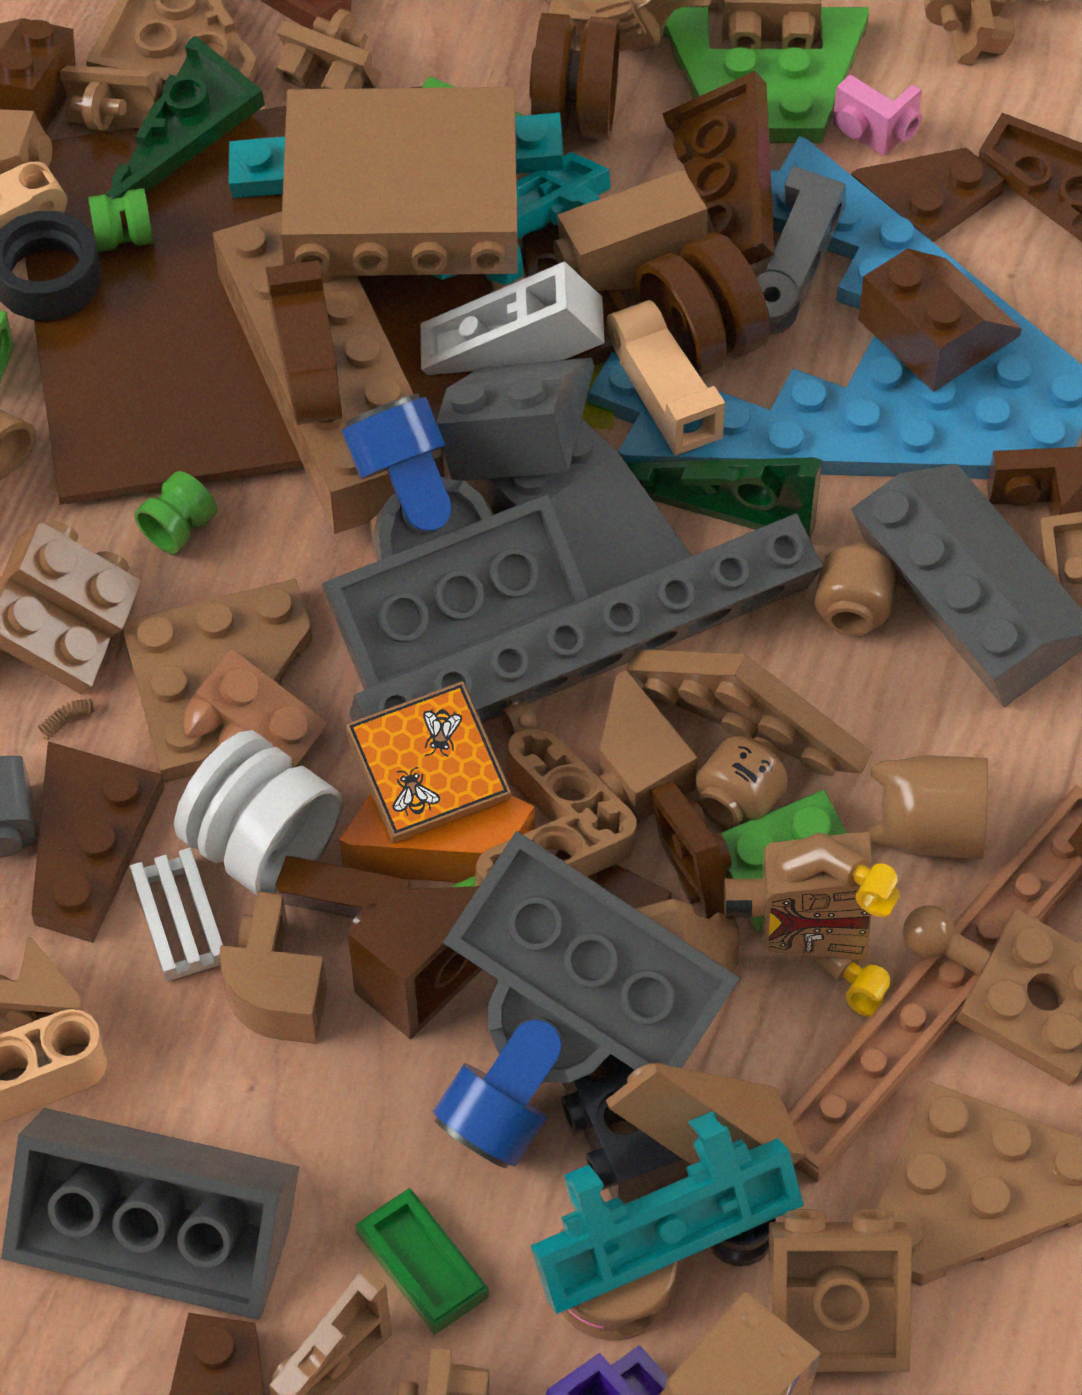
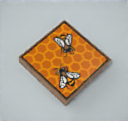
(427, 762)

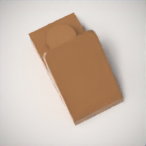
(38, 992)

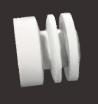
(256, 809)

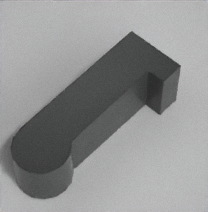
(815, 213)

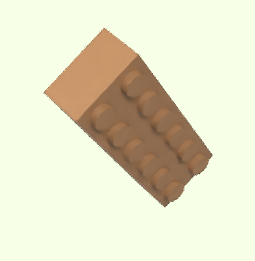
(364, 361)

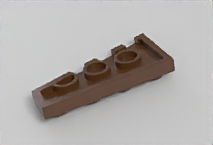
(727, 158)

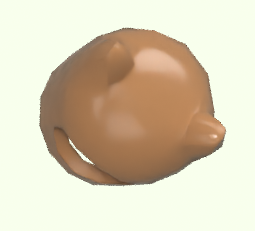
(933, 805)

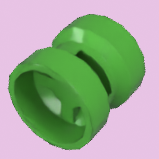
(108, 224)
(175, 512)

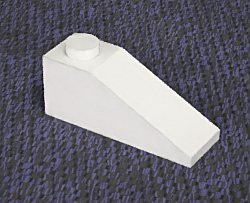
(523, 323)

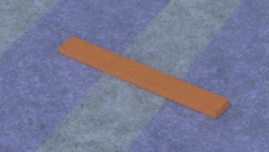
(930, 996)

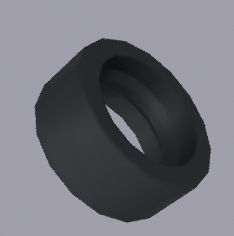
(54, 297)

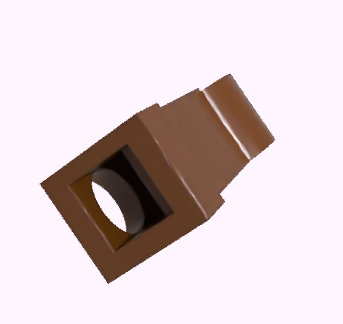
(305, 340)

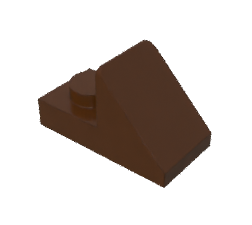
(1037, 476)

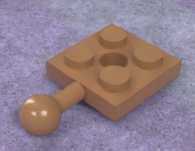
(999, 998)

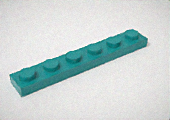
(258, 164)

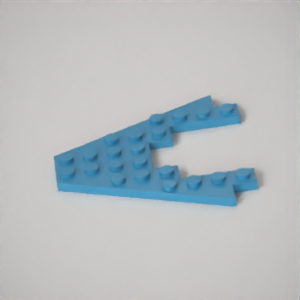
(886, 415)

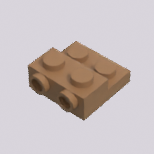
(62, 603)
(844, 1287)

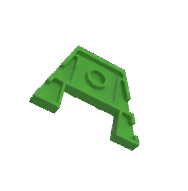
(797, 79)

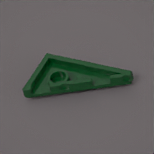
(191, 115)
(737, 490)

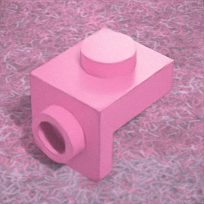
(874, 117)

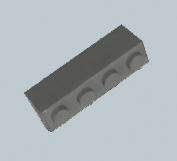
(973, 577)
(148, 1212)

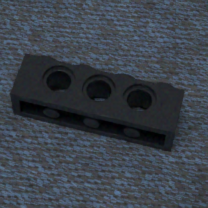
(624, 1163)

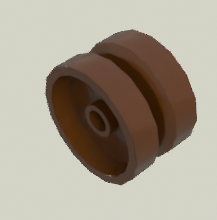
(581, 77)
(707, 300)

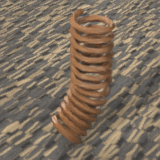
(61, 715)

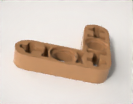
(572, 822)

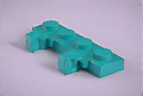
(550, 193)
(622, 1242)

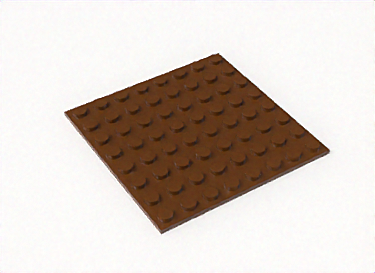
(157, 360)

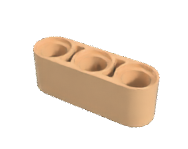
(47, 1072)

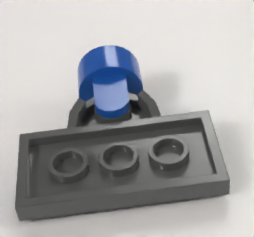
(443, 561)
(573, 986)

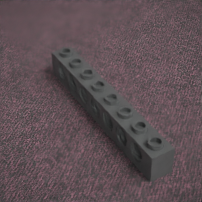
(613, 624)

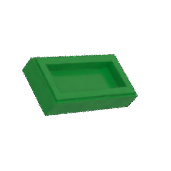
(422, 1261)

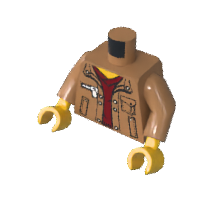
(820, 905)

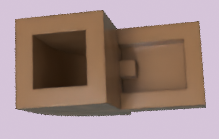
(272, 989)

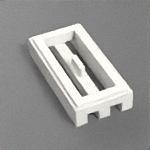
(164, 871)

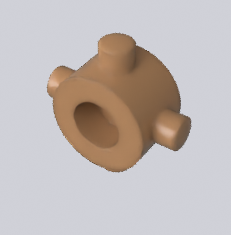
(518, 717)

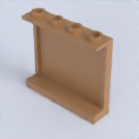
(401, 181)

